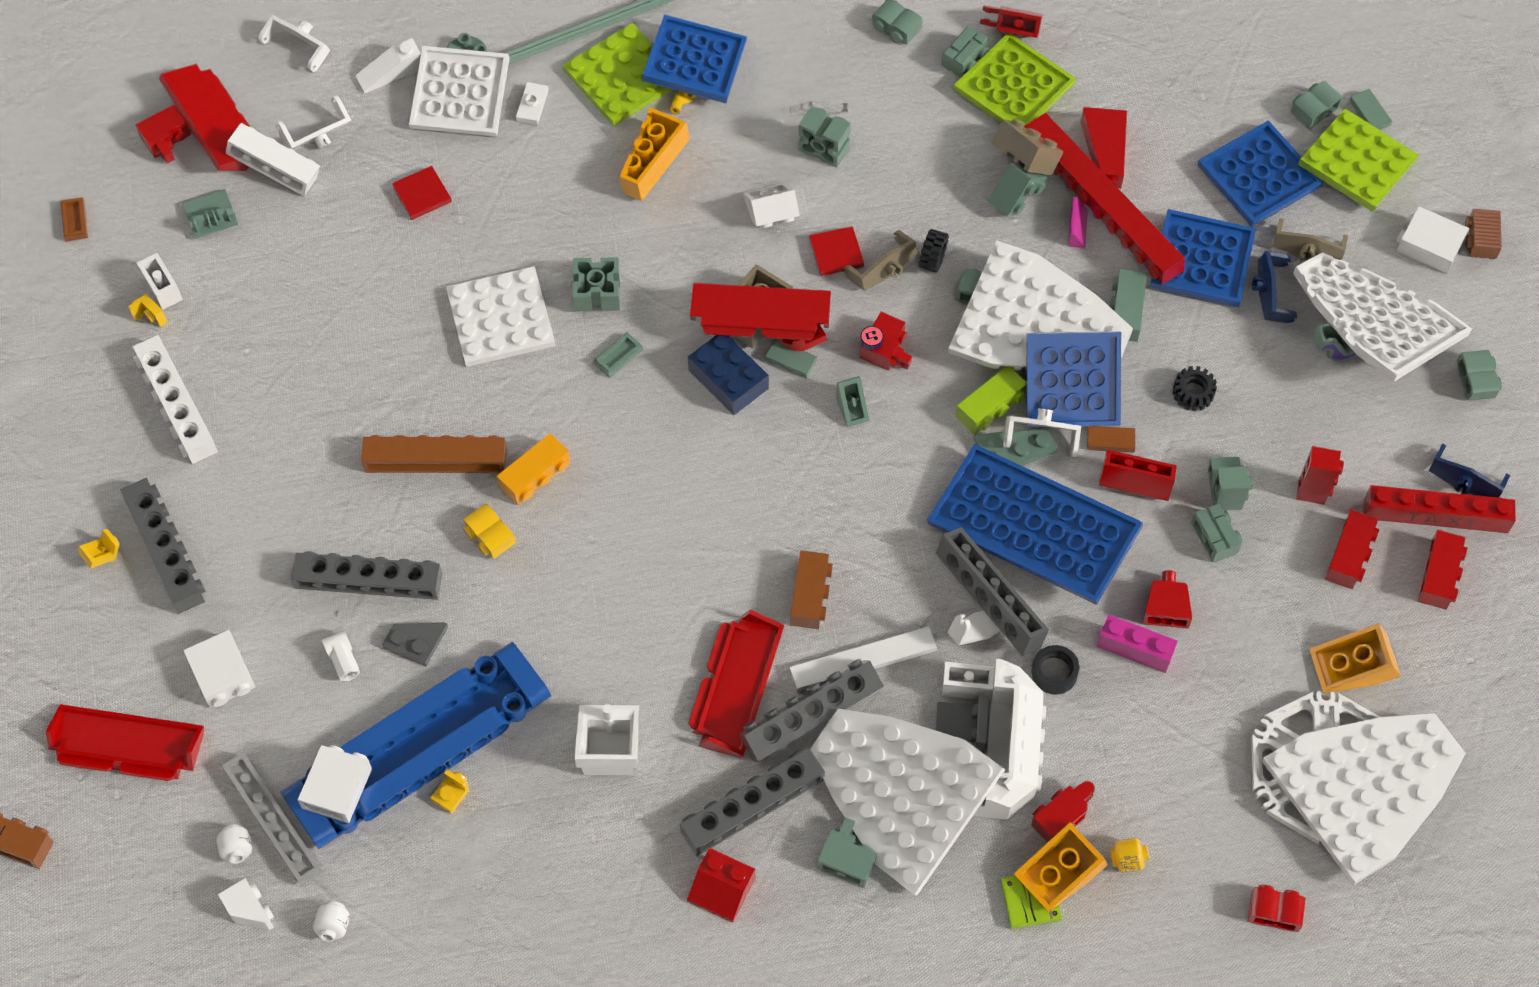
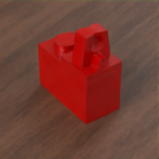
(163, 131)
(890, 352)

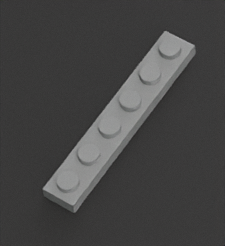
(272, 819)

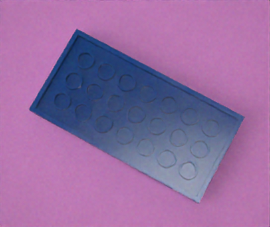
(1036, 523)

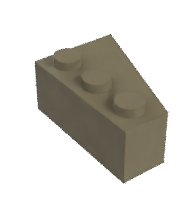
(1027, 147)

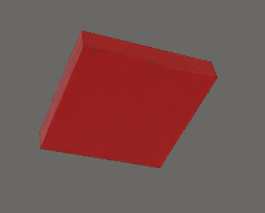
(421, 192)
(836, 250)

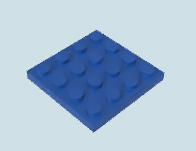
(694, 58)
(1259, 173)
(1214, 256)
(1074, 377)

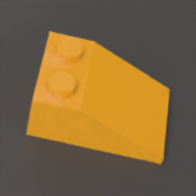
(1355, 660)
(1061, 867)

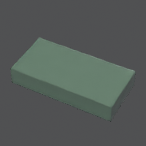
(1370, 109)
(618, 354)
(794, 361)

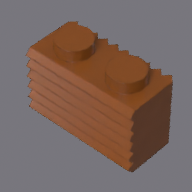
(1484, 233)

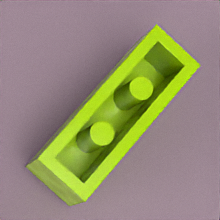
(991, 400)

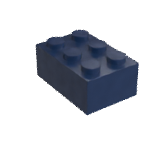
(728, 373)

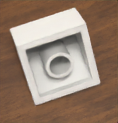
(772, 205)

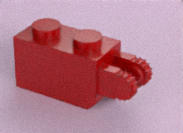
(1014, 21)
(1064, 808)

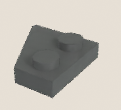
(415, 640)

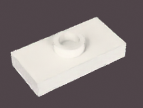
(532, 103)

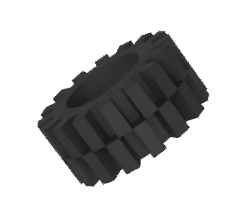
(933, 250)
(1194, 376)

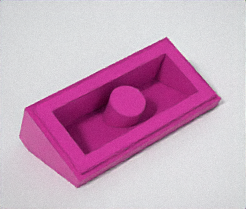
(1077, 224)

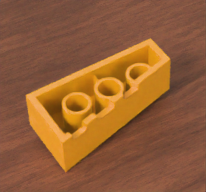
(653, 152)

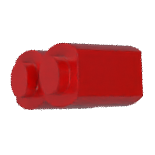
(1276, 908)

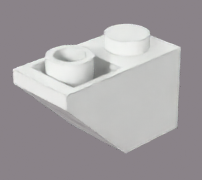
(243, 905)

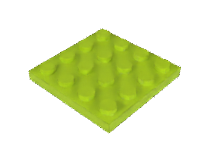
(613, 74)
(1014, 82)
(1358, 160)

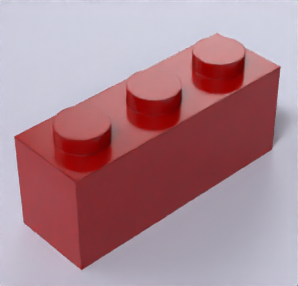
(1137, 475)
(1319, 475)
(1353, 549)
(1443, 569)

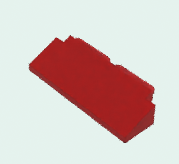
(207, 111)
(774, 311)
(738, 677)
(123, 742)

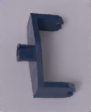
(1266, 285)
(1466, 478)

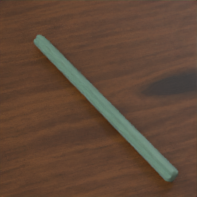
(583, 29)

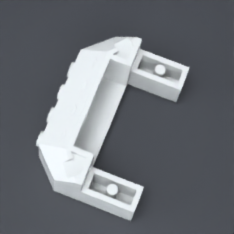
(1012, 732)

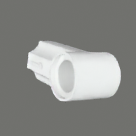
(339, 650)

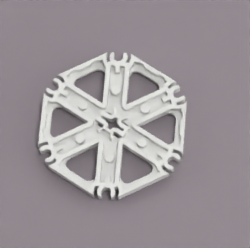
(1325, 716)

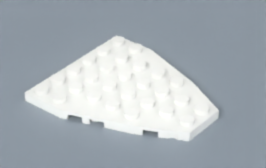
(1023, 296)
(1376, 319)
(1367, 784)
(903, 788)

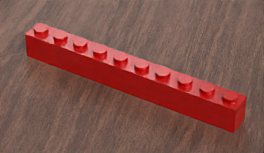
(1111, 205)

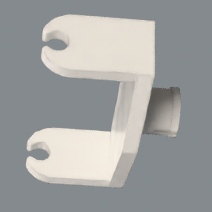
(300, 32)
(319, 136)
(1044, 420)
(973, 628)

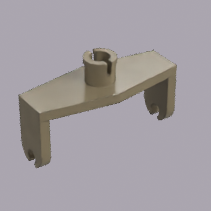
(1307, 245)
(887, 265)

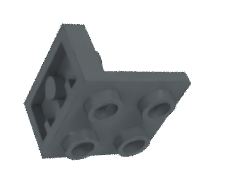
(964, 721)

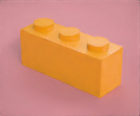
(534, 469)

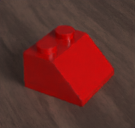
(721, 884)

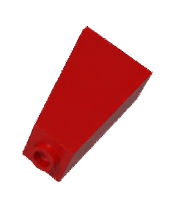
(1106, 140)

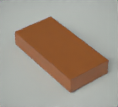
(74, 219)
(1111, 438)

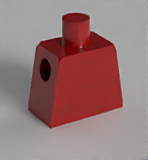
(1168, 603)

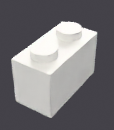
(159, 281)

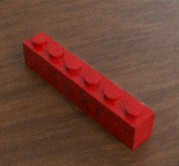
(1440, 509)

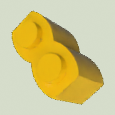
(488, 531)

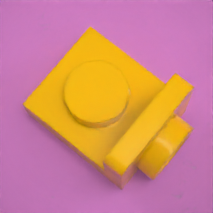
(147, 307)
(450, 791)

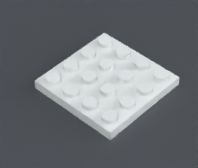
(459, 91)
(500, 316)

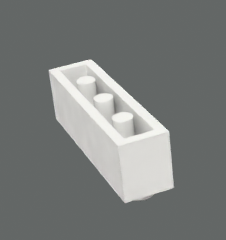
(272, 159)

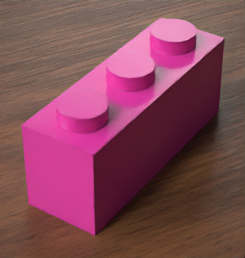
(1137, 643)

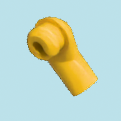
(679, 100)

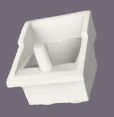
(607, 739)

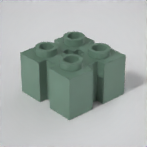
(824, 136)
(596, 284)

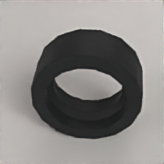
(1062, 653)

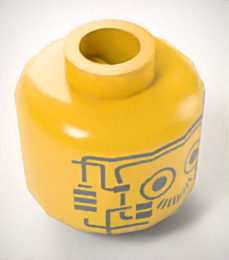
(1129, 855)

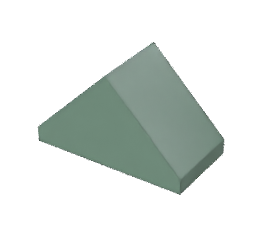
(852, 401)

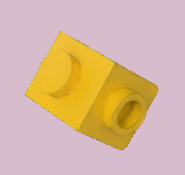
(100, 550)

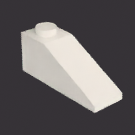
(390, 66)

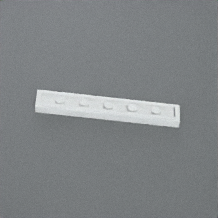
(879, 653)

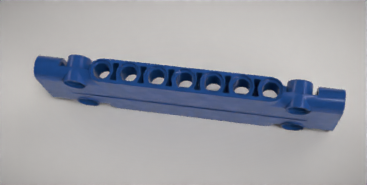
(431, 736)

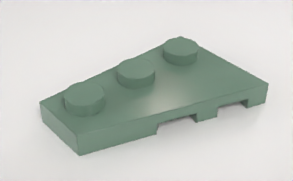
(1024, 447)

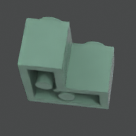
(1015, 188)
(1229, 482)

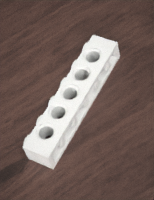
(153, 352)

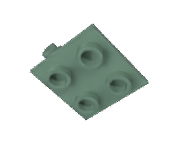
(210, 213)

